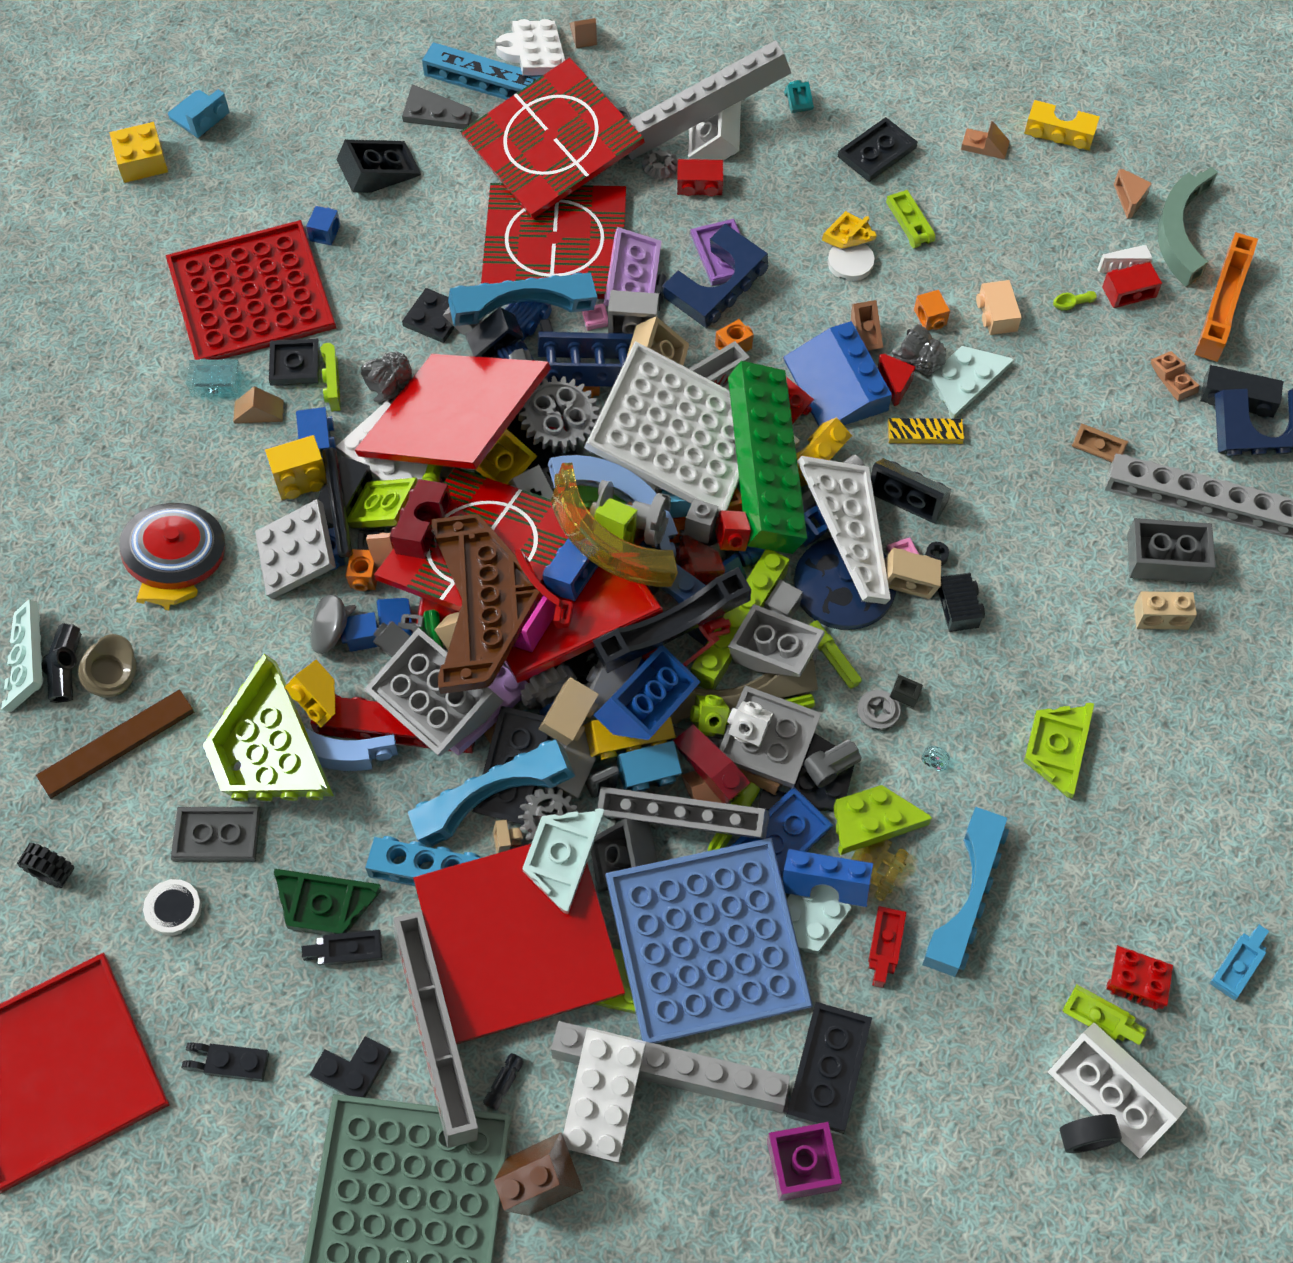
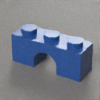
(846, 876)

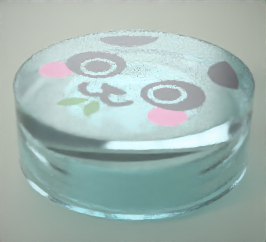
(935, 758)

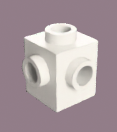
(749, 722)

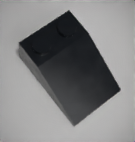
(376, 164)

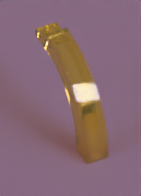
(602, 547)

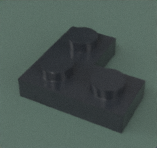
(352, 1077)

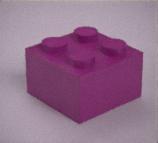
(803, 1161)

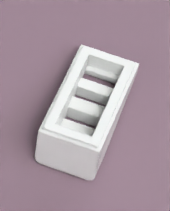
(1124, 259)

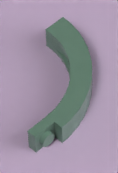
(1172, 238)

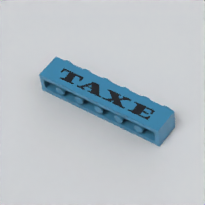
(474, 72)

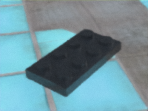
(514, 734)
(829, 1067)

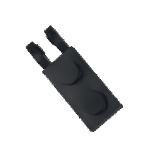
(228, 1061)

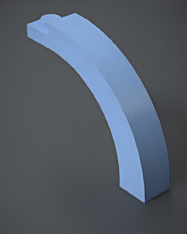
(627, 485)
(352, 754)

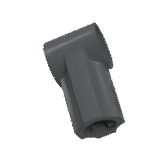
(826, 766)

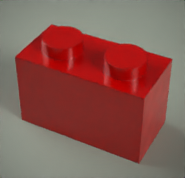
(699, 177)
(1131, 284)

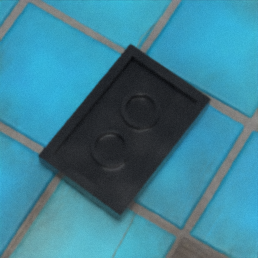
(877, 149)

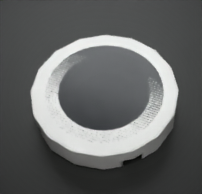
(172, 907)

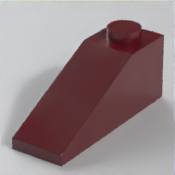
(711, 764)

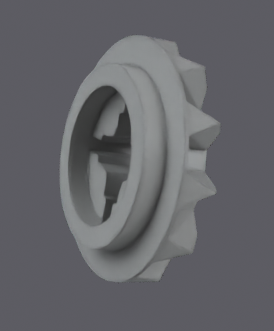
(659, 170)
(872, 700)

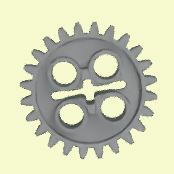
(578, 407)

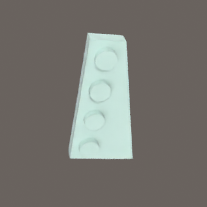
(24, 657)

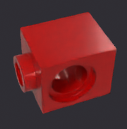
(732, 530)

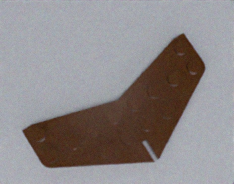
(494, 601)

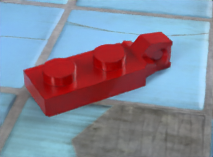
(886, 943)

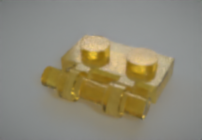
(877, 854)

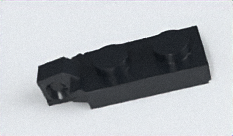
(345, 948)

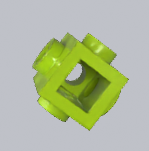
(710, 714)

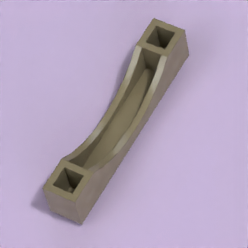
(770, 683)

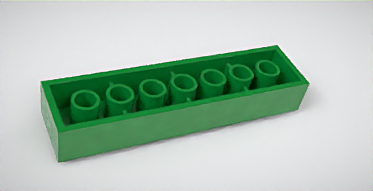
(767, 457)

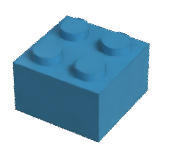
(649, 766)

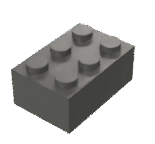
(1171, 550)

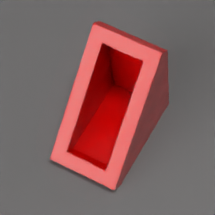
(896, 375)

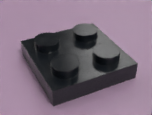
(427, 316)
(294, 362)

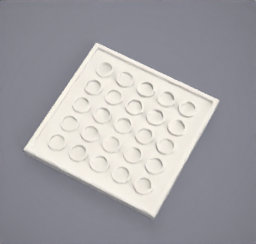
(669, 429)

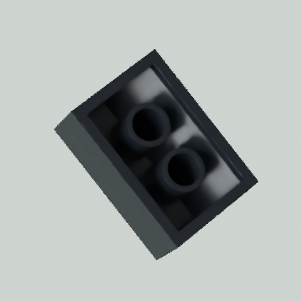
(909, 490)

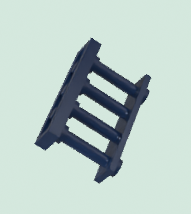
(584, 345)

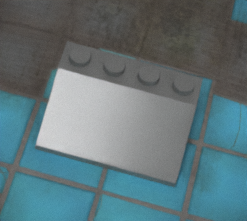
(411, 694)

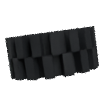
(45, 865)

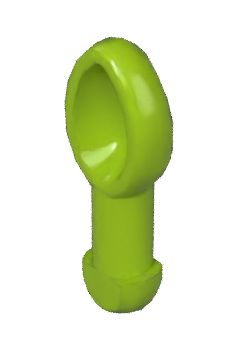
(1067, 301)

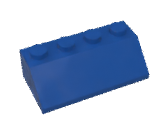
(648, 697)

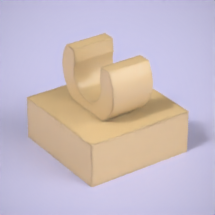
(505, 838)

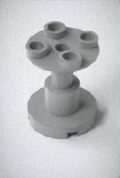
(649, 517)

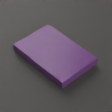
(716, 269)

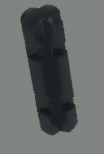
(503, 1081)

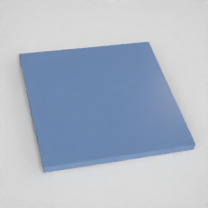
(708, 941)

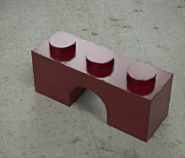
(412, 534)

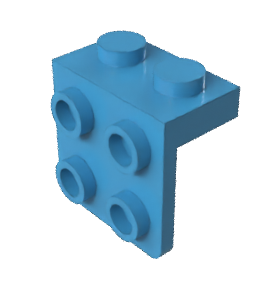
(200, 111)

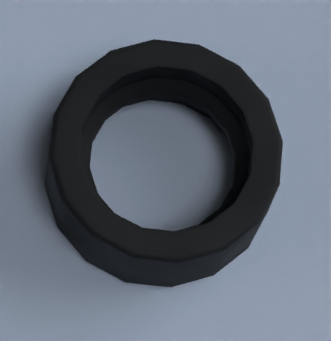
(1090, 1133)

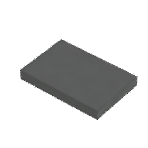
(216, 834)

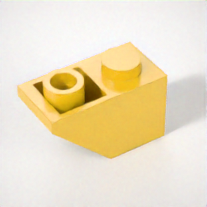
(314, 692)

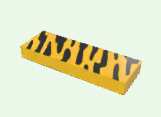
(925, 431)

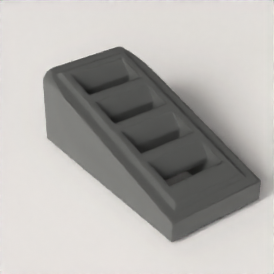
(604, 778)

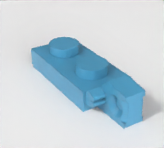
(1240, 963)

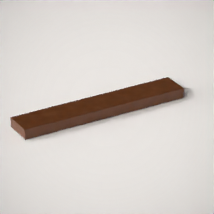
(114, 744)

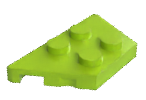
(1059, 744)
(874, 817)

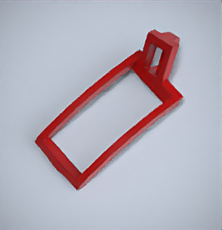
(560, 605)
(707, 630)

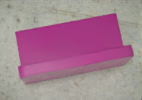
(536, 625)

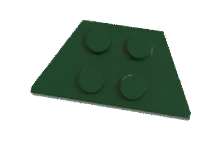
(322, 902)

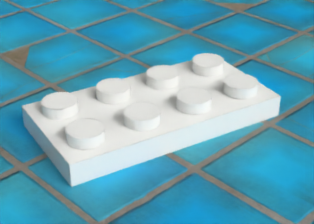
(603, 1094)

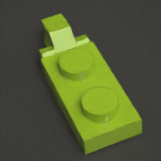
(1110, 1018)

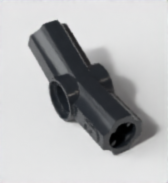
(60, 661)

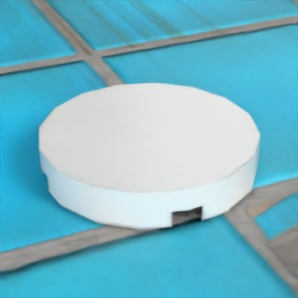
(851, 262)

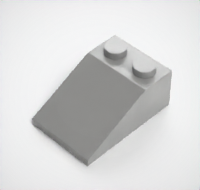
(774, 643)

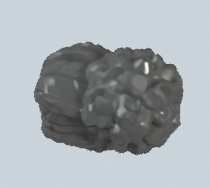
(921, 351)
(387, 375)

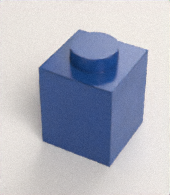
(360, 631)

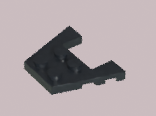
(820, 798)

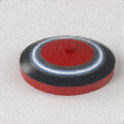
(172, 545)

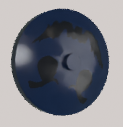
(830, 591)

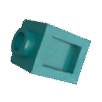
(799, 96)

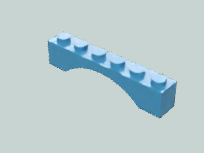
(569, 292)
(441, 816)
(949, 942)

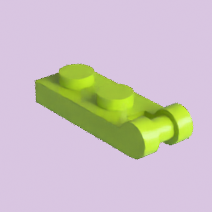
(910, 218)
(331, 377)

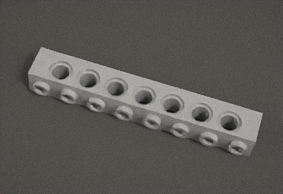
(1252, 508)

